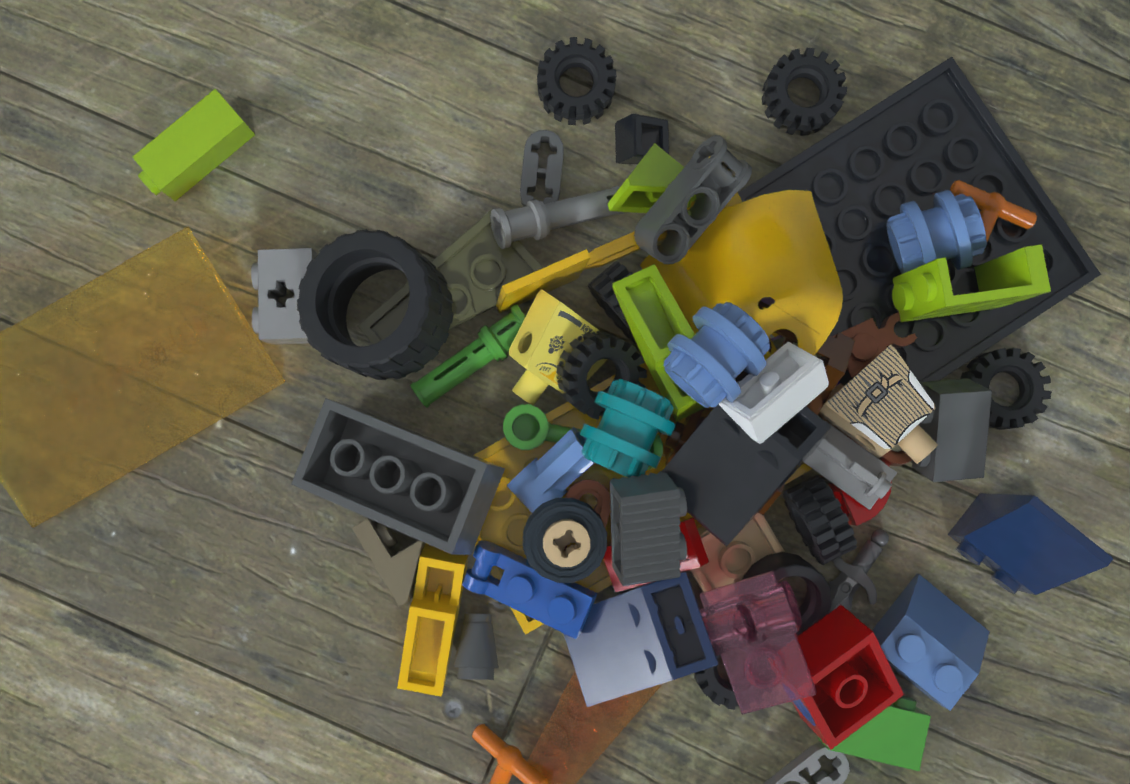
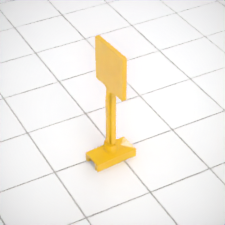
(571, 268)

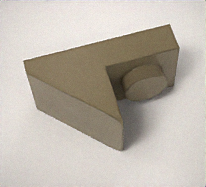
(395, 569)

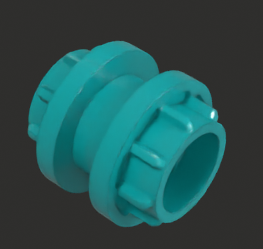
(627, 428)

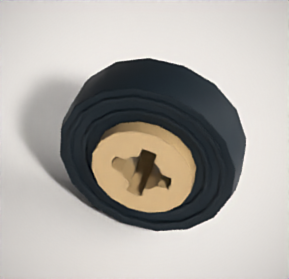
(566, 523)

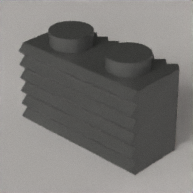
(647, 528)

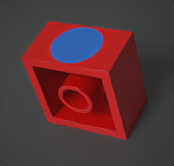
(848, 674)

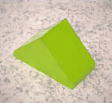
(647, 182)

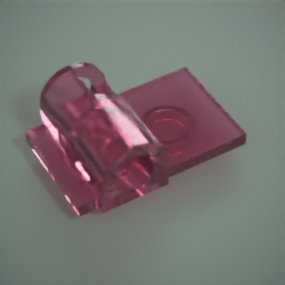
(766, 657)

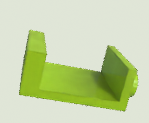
(1001, 282)

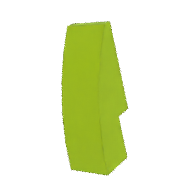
(653, 323)

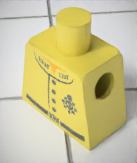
(541, 342)

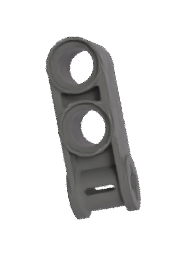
(714, 188)

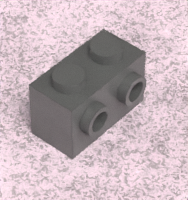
(958, 428)

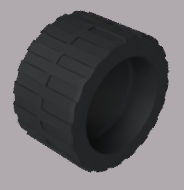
(335, 277)

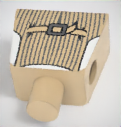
(883, 408)

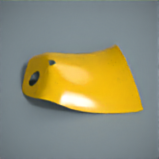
(760, 251)

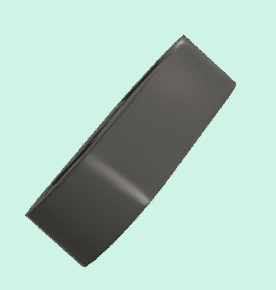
(531, 169)

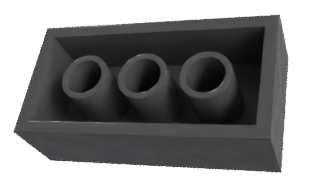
(398, 477)

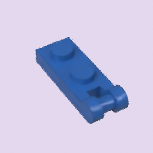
(523, 589)

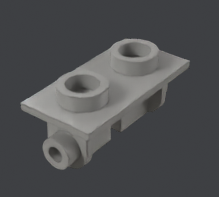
(851, 468)

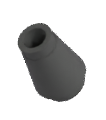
(476, 648)

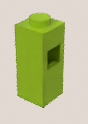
(192, 147)

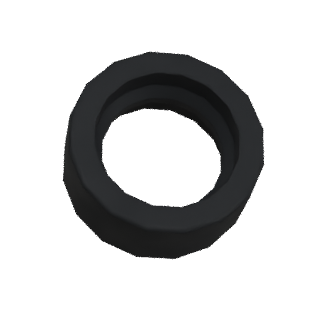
(818, 594)

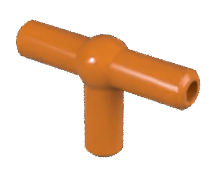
(994, 206)
(508, 758)

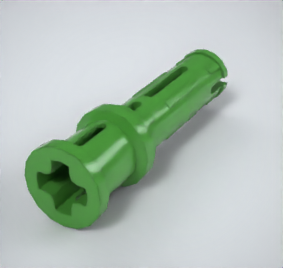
(491, 345)

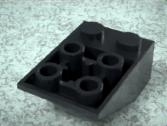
(732, 475)

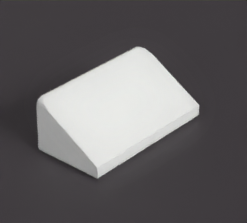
(777, 392)

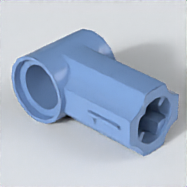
(552, 473)

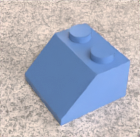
(932, 642)

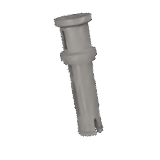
(539, 218)

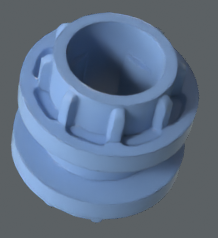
(946, 231)
(717, 354)

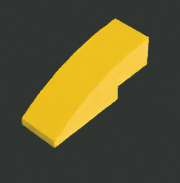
(432, 621)

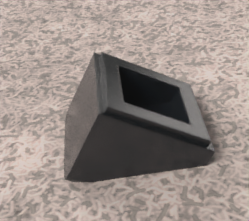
(637, 134)

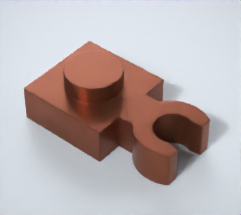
(872, 342)

